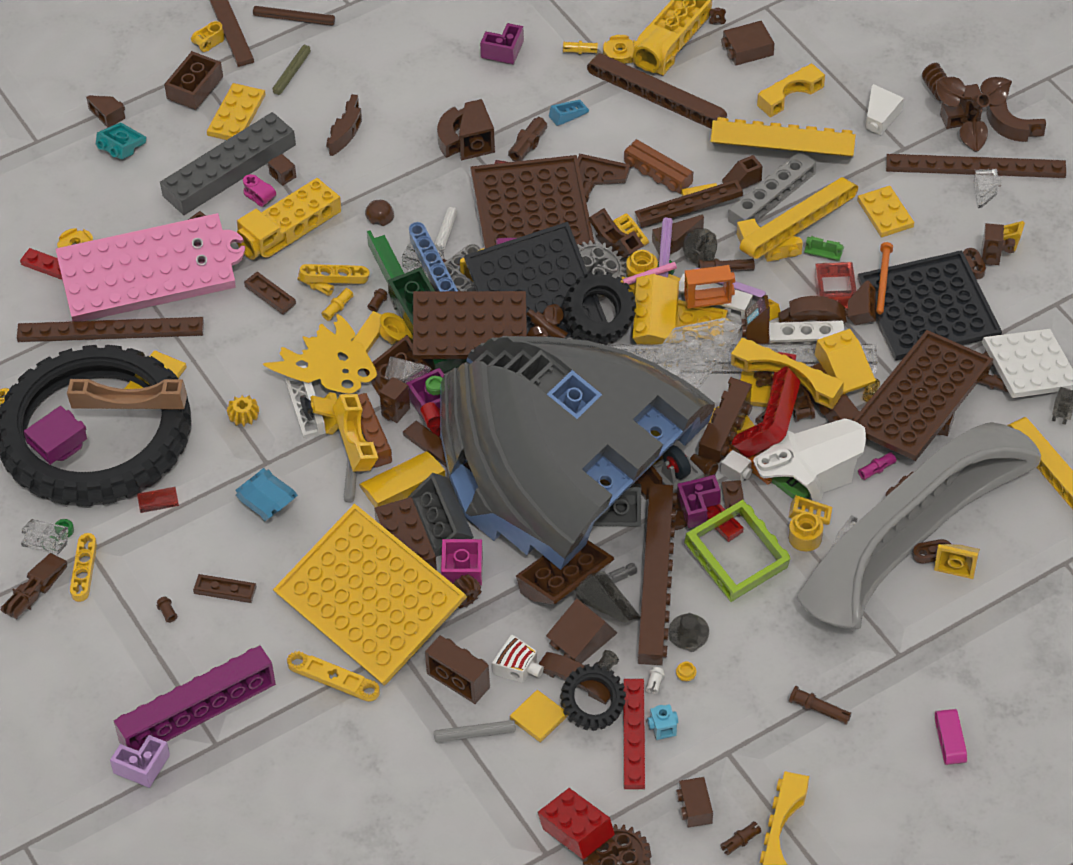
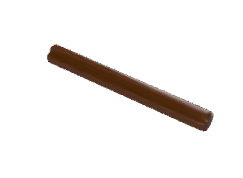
(294, 15)

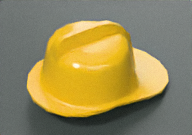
(393, 328)

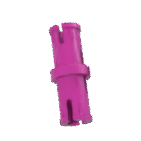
(877, 465)

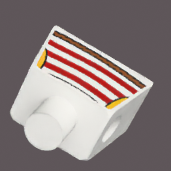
(516, 661)

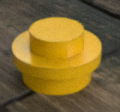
(686, 671)

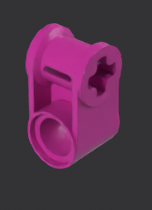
(258, 190)

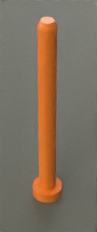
(886, 248)

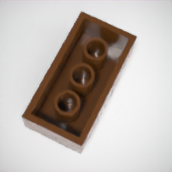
(405, 524)

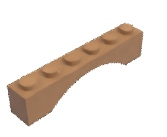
(92, 395)

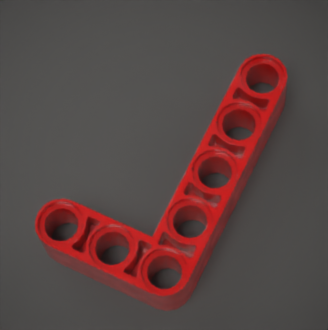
(776, 417)

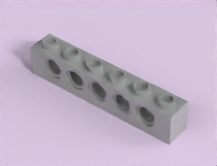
(773, 189)

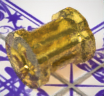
(870, 390)

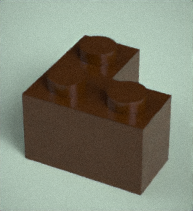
(964, 112)

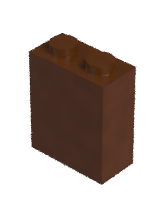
(748, 43)

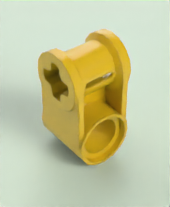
(209, 36)

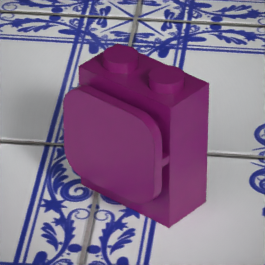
(56, 435)

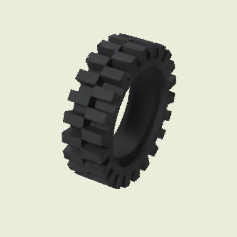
(588, 720)

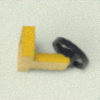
(323, 407)

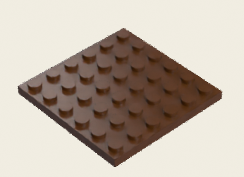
(530, 197)

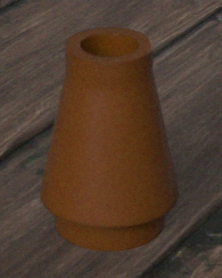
(706, 465)

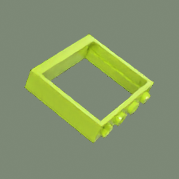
(713, 567)

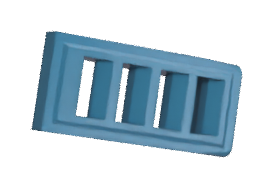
(566, 111)

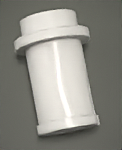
(655, 679)

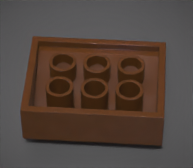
(549, 584)

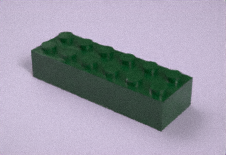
(401, 292)

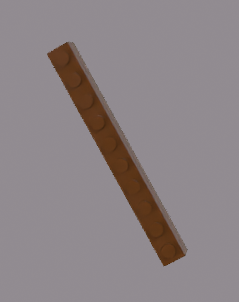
(656, 577)

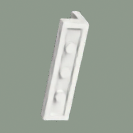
(308, 391)

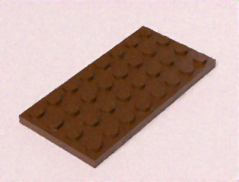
(922, 394)

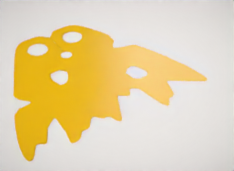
(324, 359)

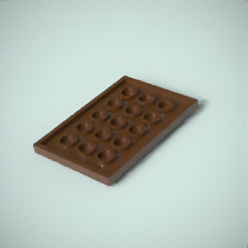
(458, 321)

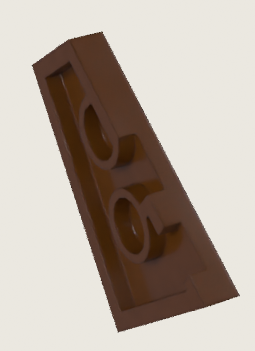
(602, 170)

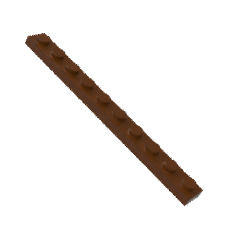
(968, 165)
(110, 329)

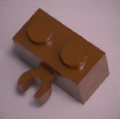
(994, 244)

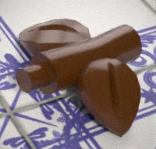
(546, 323)

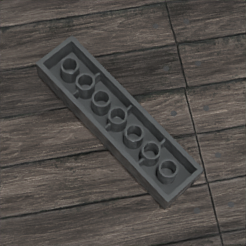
(227, 163)

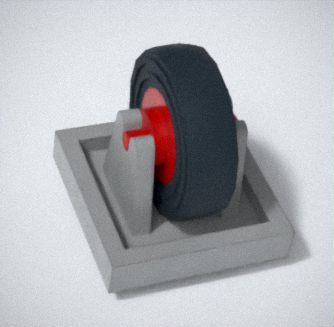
(677, 468)

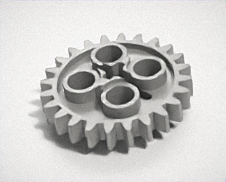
(596, 254)

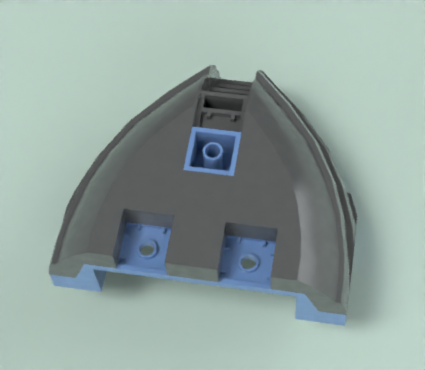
(548, 425)

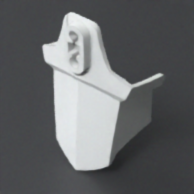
(816, 457)

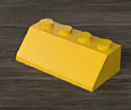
(655, 309)

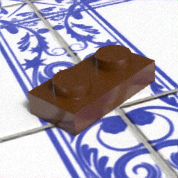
(732, 493)

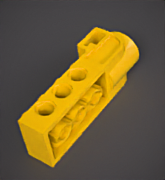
(668, 33)
(288, 219)

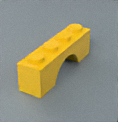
(807, 80)
(348, 417)

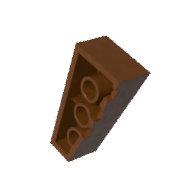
(726, 420)

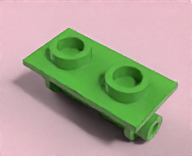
(828, 249)

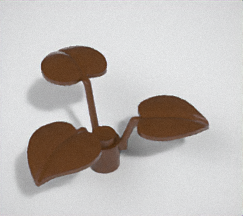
(994, 92)

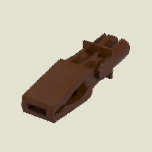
(40, 580)

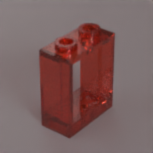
(835, 270)

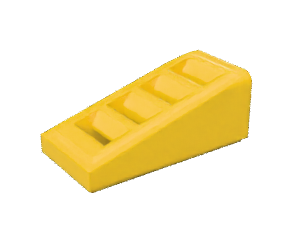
(625, 222)
(810, 505)

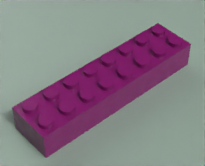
(197, 699)

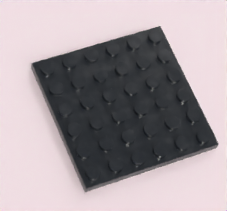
(537, 263)
(935, 297)

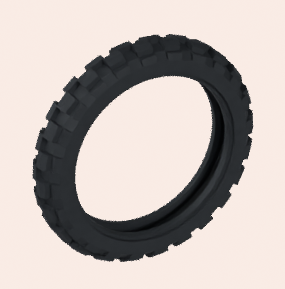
(94, 486)

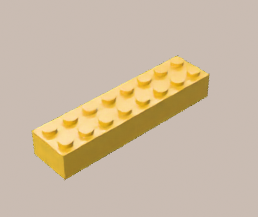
(783, 138)

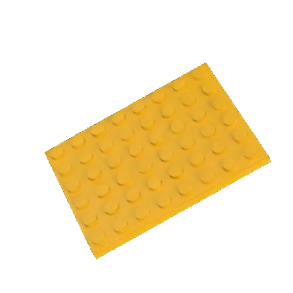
(369, 594)

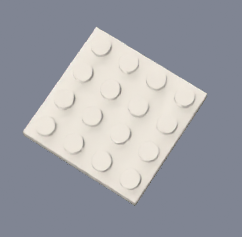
(1030, 362)

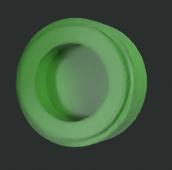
(433, 385)

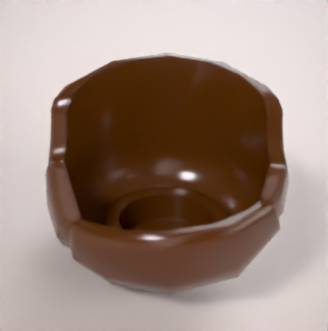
(379, 212)

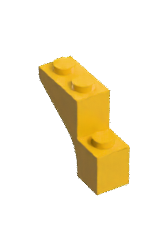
(789, 248)

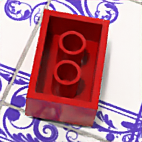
(576, 823)

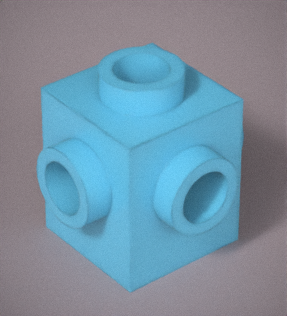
(663, 721)

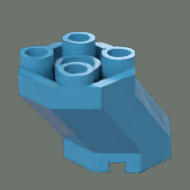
(265, 494)

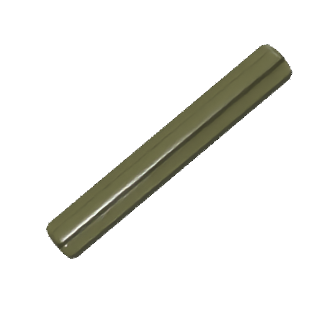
(291, 69)

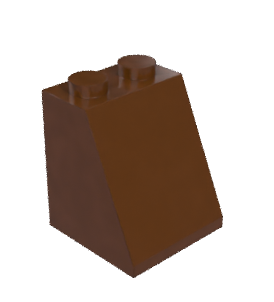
(476, 131)
(580, 632)

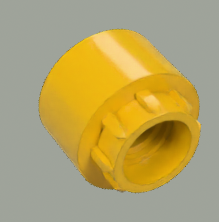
(640, 262)
(805, 531)

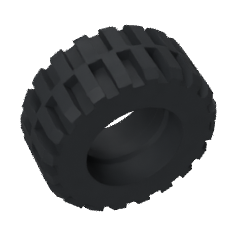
(615, 292)

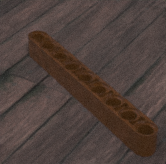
(655, 90)

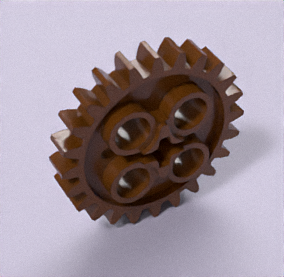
(636, 849)

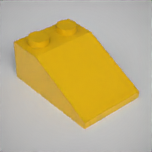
(845, 359)

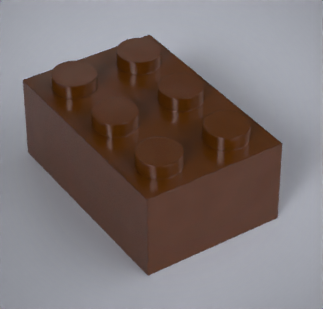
(193, 80)
(457, 669)

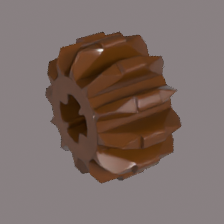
(470, 587)

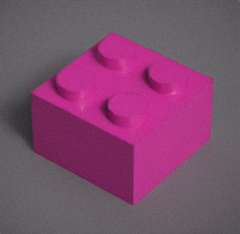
(462, 558)

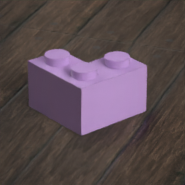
(141, 765)

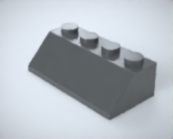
(625, 510)
(440, 511)

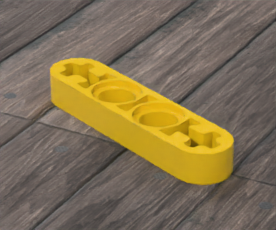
(308, 273)
(86, 567)

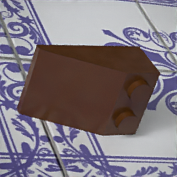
(403, 350)

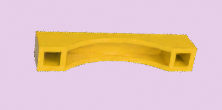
(754, 357)
(791, 797)

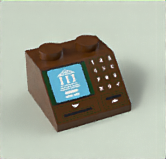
(756, 322)

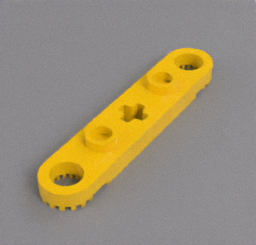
(345, 681)

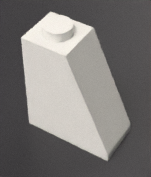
(882, 109)

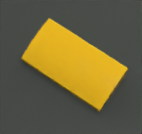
(400, 480)

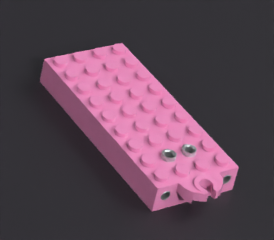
(148, 267)

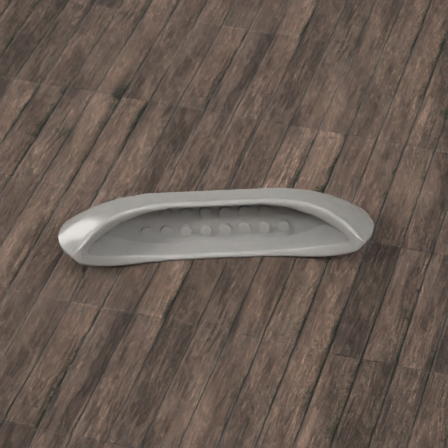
(910, 514)

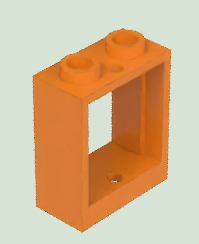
(711, 296)

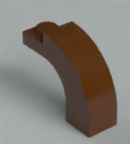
(1012, 127)
(446, 129)
(612, 236)
(813, 308)

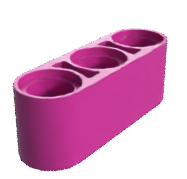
(950, 736)

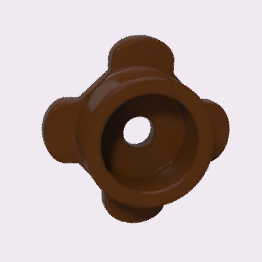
(717, 11)
(759, 375)

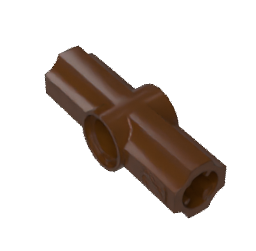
(527, 139)

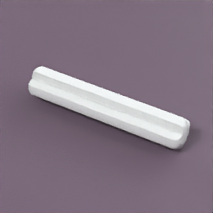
(446, 228)

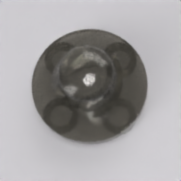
(700, 244)
(688, 632)

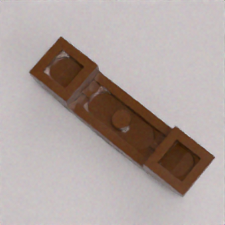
(562, 667)

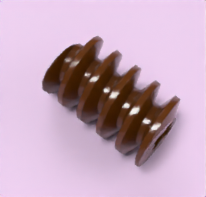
(931, 74)

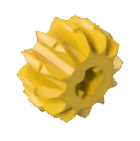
(243, 410)

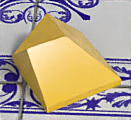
(956, 560)

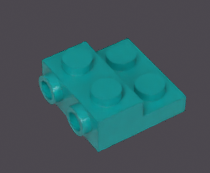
(119, 140)

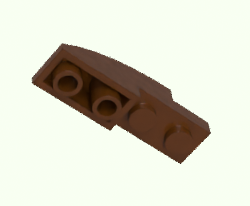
(346, 127)

